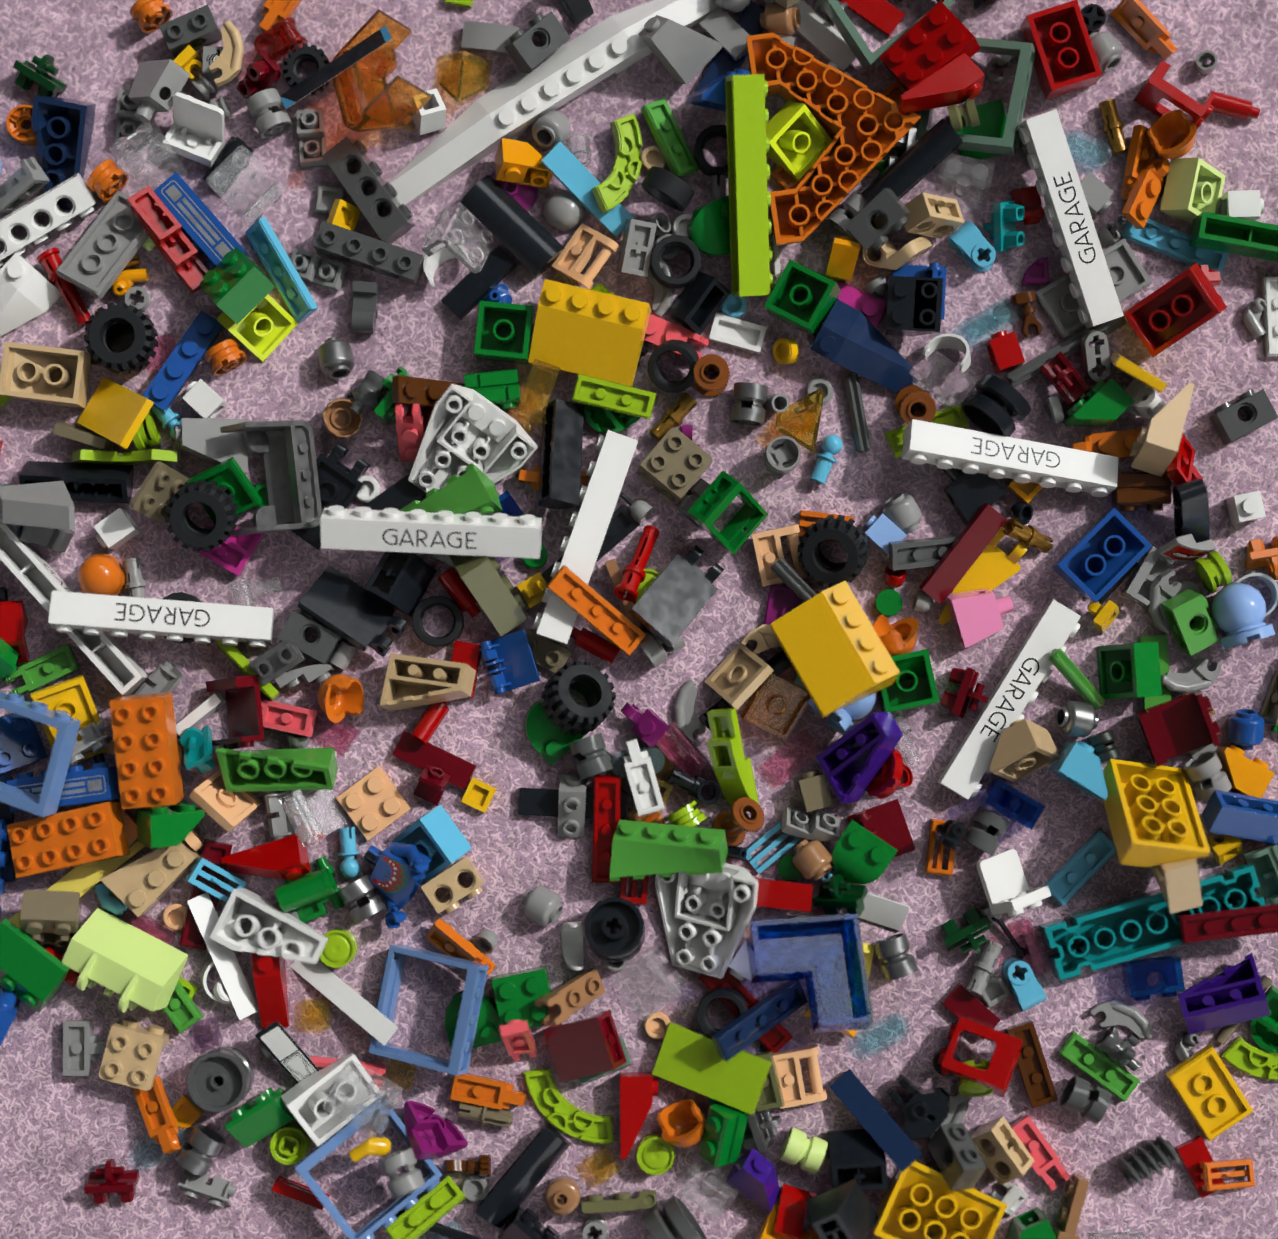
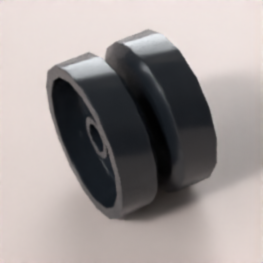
(995, 406)
(610, 914)

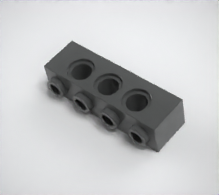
(341, 160)
(369, 253)

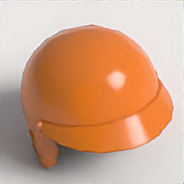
(1172, 134)
(101, 575)
(899, 636)
(340, 696)
(682, 1123)

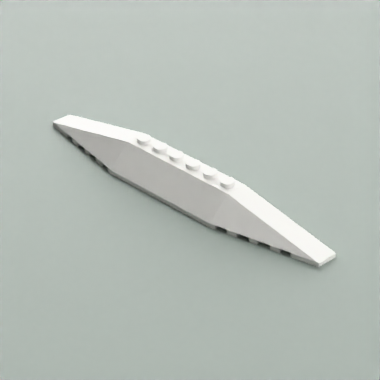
(527, 96)

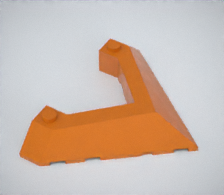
(862, 120)

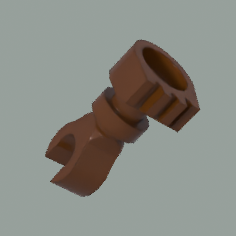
(1025, 299)
(482, 1165)

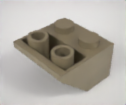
(50, 916)

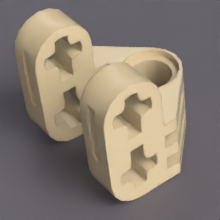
(890, 256)

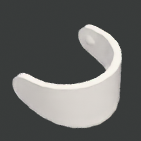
(434, 261)
(950, 341)
(1271, 583)
(572, 944)
(203, 976)

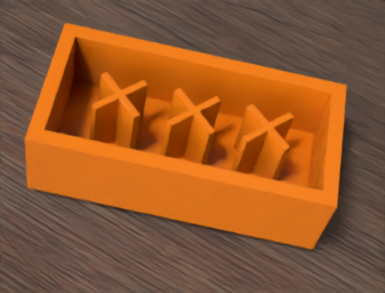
(146, 750)
(68, 839)

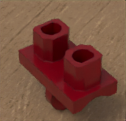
(260, 75)
(1065, 378)
(966, 680)
(112, 1180)

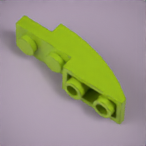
(727, 756)

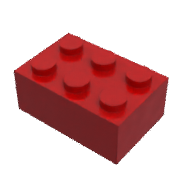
(928, 47)
(1062, 48)
(1174, 310)

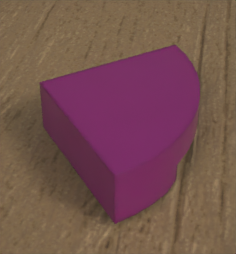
(1037, 273)

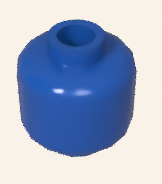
(1246, 728)

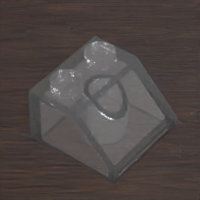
(966, 181)
(705, 1188)

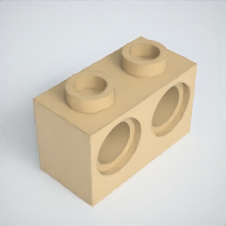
(933, 215)
(450, 880)
(1002, 1150)

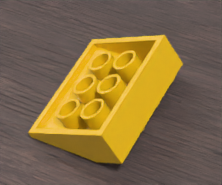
(589, 332)
(835, 649)
(1152, 814)
(925, 1208)

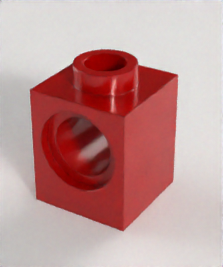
(1004, 351)

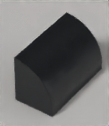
(699, 302)

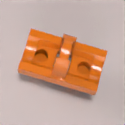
(1259, 557)

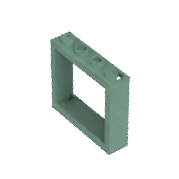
(853, 37)
(1007, 144)

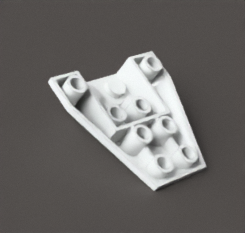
(468, 431)
(706, 916)

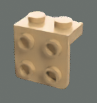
(133, 1054)

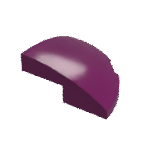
(429, 1133)

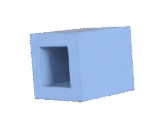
(881, 532)

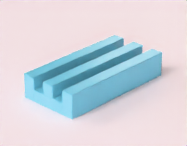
(753, 861)
(196, 870)

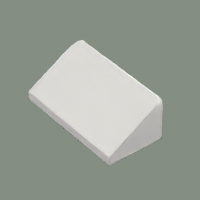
(884, 911)

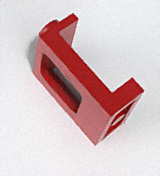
(1157, 88)
(1002, 1063)

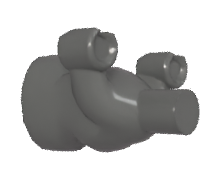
(367, 392)
(1119, 1050)

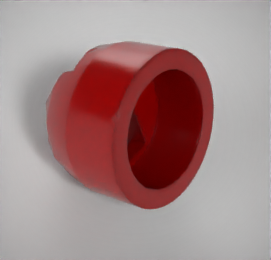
(897, 579)

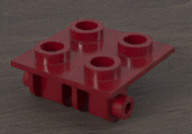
(888, 824)

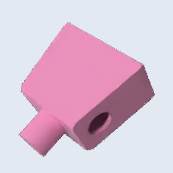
(977, 614)

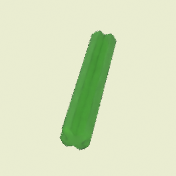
(1076, 678)

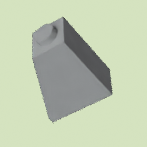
(678, 47)
(203, 439)
(37, 505)

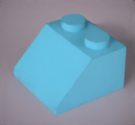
(1081, 769)
(436, 838)

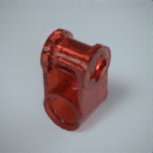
(279, 38)

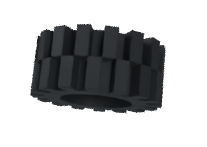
(298, 56)

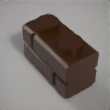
(1141, 490)

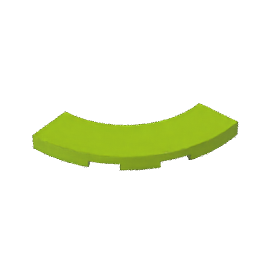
(625, 166)
(141, 457)
(1251, 1059)
(562, 1113)

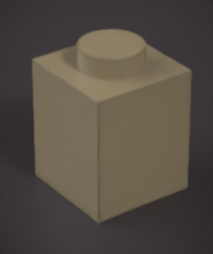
(814, 791)

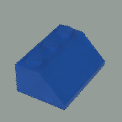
(1102, 555)

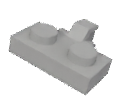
(80, 1047)

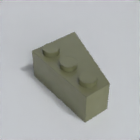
(491, 591)

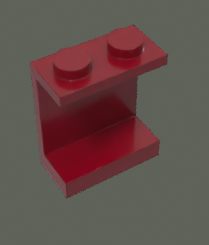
(243, 710)
(1178, 726)
(585, 1047)

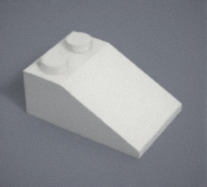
(308, 1099)

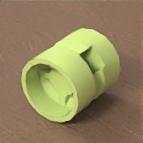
(805, 1151)

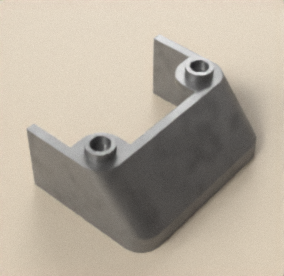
(289, 474)

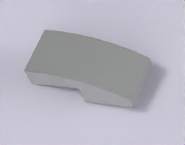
(486, 37)
(125, 112)
(311, 137)
(318, 269)
(312, 673)
(817, 826)

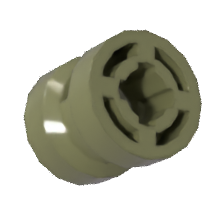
(969, 112)

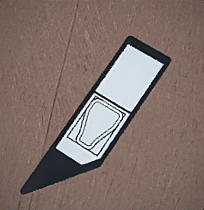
(286, 1052)

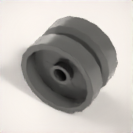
(212, 1093)
(680, 1223)

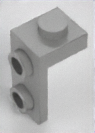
(571, 806)

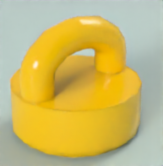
(785, 351)

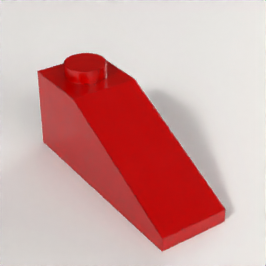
(945, 87)
(277, 860)
(271, 989)
(635, 1103)

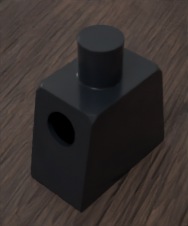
(971, 491)

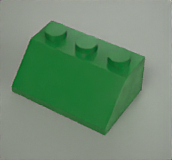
(28, 968)

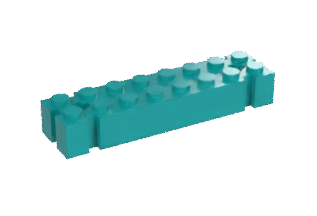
(1139, 924)

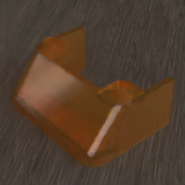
(362, 88)

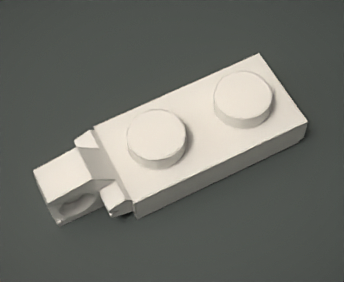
(642, 780)

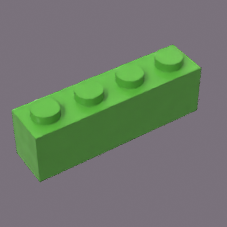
(461, 495)
(278, 769)
(665, 849)

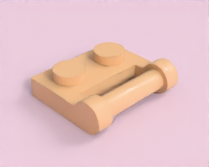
(579, 252)
(769, 549)
(791, 1078)

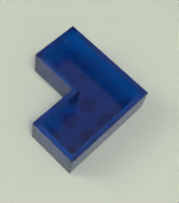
(825, 954)

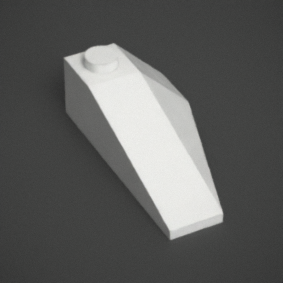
(23, 294)
(262, 928)

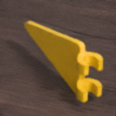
(988, 570)

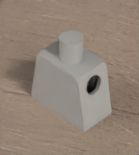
(155, 87)

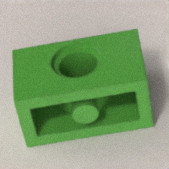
(1180, 611)

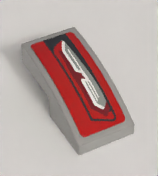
(1186, 548)

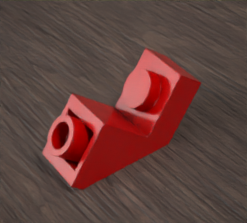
(13, 627)

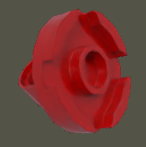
(889, 777)

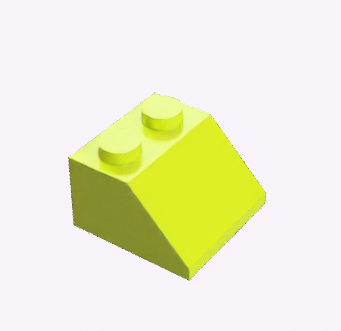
(797, 136)
(262, 327)

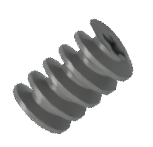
(1148, 1161)

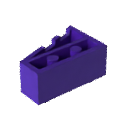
(859, 755)
(1225, 999)

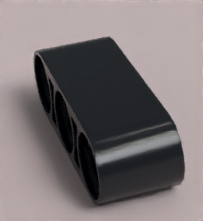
(1191, 510)

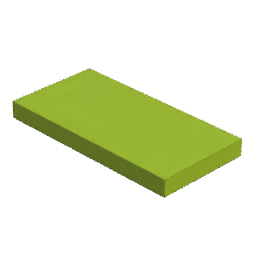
(695, 1064)

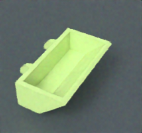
(124, 962)

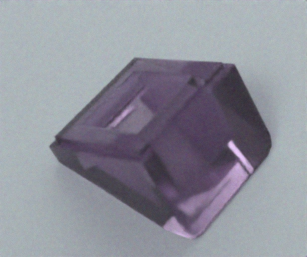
(207, 1032)

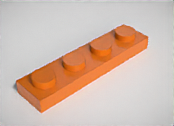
(596, 610)

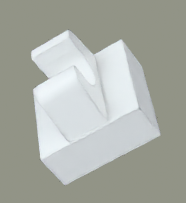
(1013, 1198)

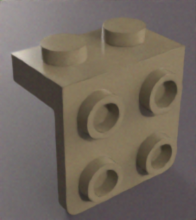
(673, 466)
(157, 491)

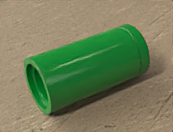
(305, 890)

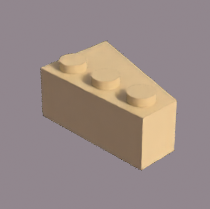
(424, 681)
(151, 876)
(1179, 884)

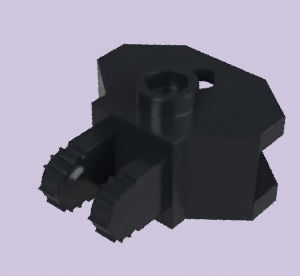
(918, 1106)

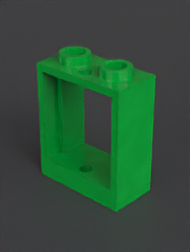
(716, 500)

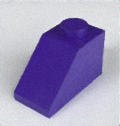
(755, 1179)

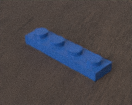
(183, 361)

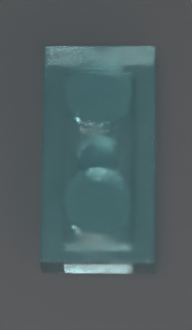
(989, 321)

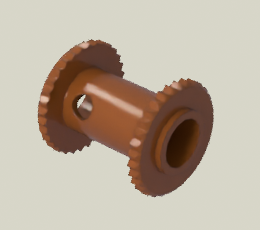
(715, 364)
(907, 397)
(738, 821)

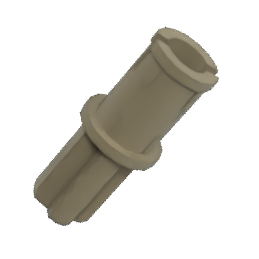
(486, 1115)

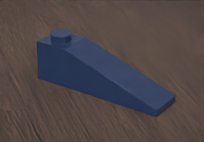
(63, 138)
(858, 346)

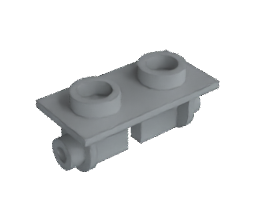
(165, 679)
(92, 740)
(281, 825)
(216, 1193)

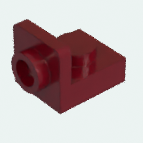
(432, 784)

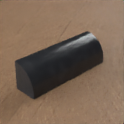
(915, 162)
(512, 225)
(561, 455)
(84, 480)
(523, 1176)

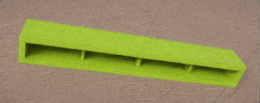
(748, 184)

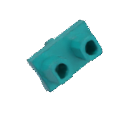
(1003, 225)
(198, 748)

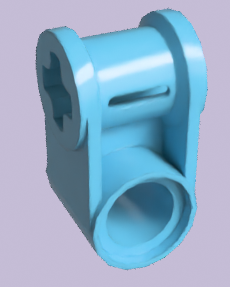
(970, 244)
(1024, 987)

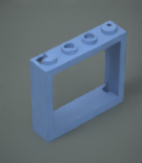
(60, 758)
(467, 1018)
(386, 1216)

